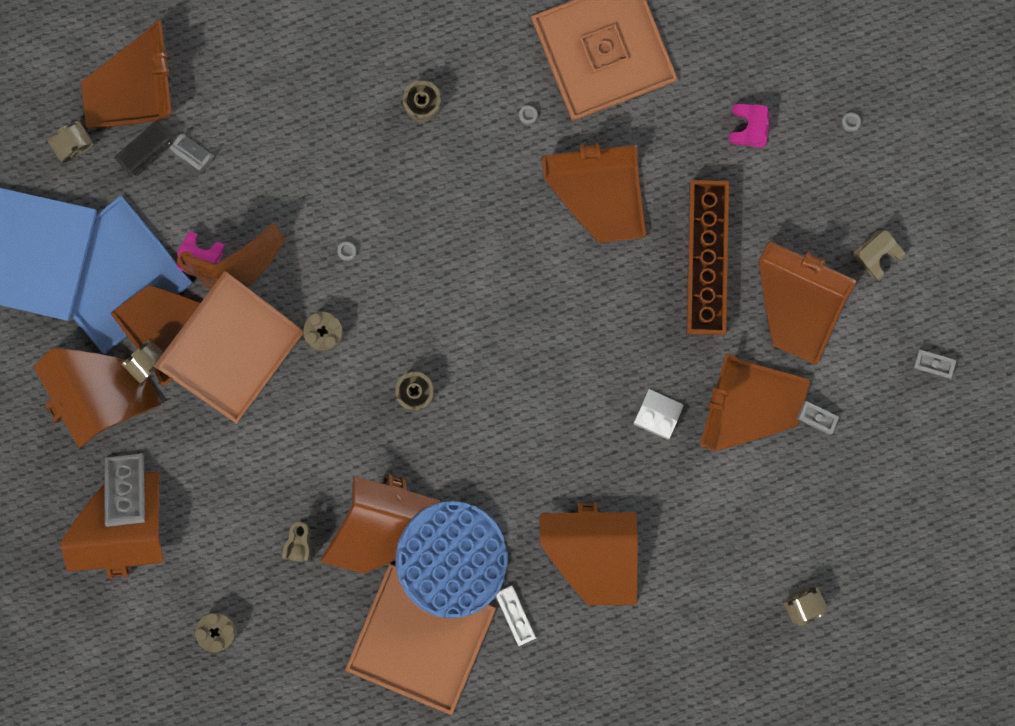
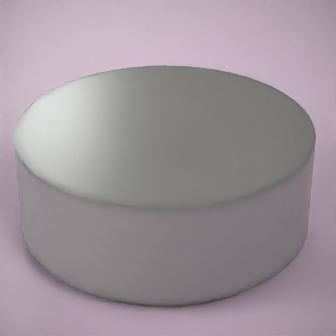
(528, 115)
(851, 122)
(347, 251)

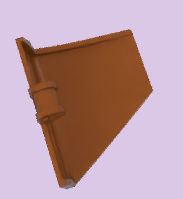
(130, 85)
(599, 190)
(244, 265)
(801, 300)
(156, 316)
(92, 392)
(751, 404)
(374, 524)
(95, 546)

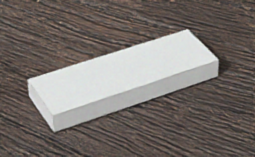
(515, 615)

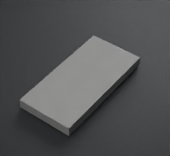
(124, 490)

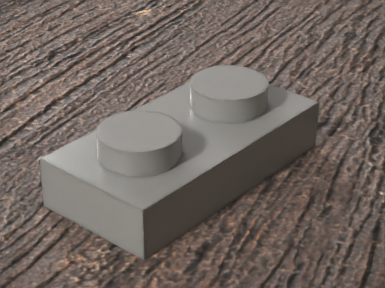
(934, 364)
(817, 417)

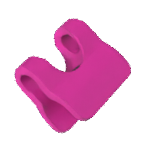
(757, 128)
(211, 255)

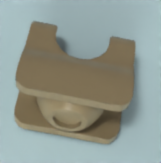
(873, 248)
(298, 547)

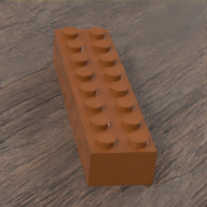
(707, 258)

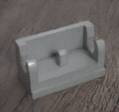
(191, 152)

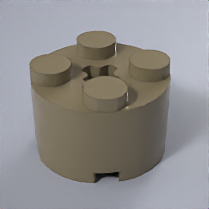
(423, 90)
(70, 142)
(318, 322)
(143, 361)
(413, 380)
(805, 605)
(205, 636)

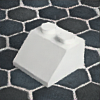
(658, 414)

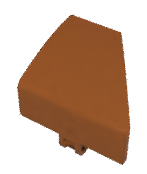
(594, 552)

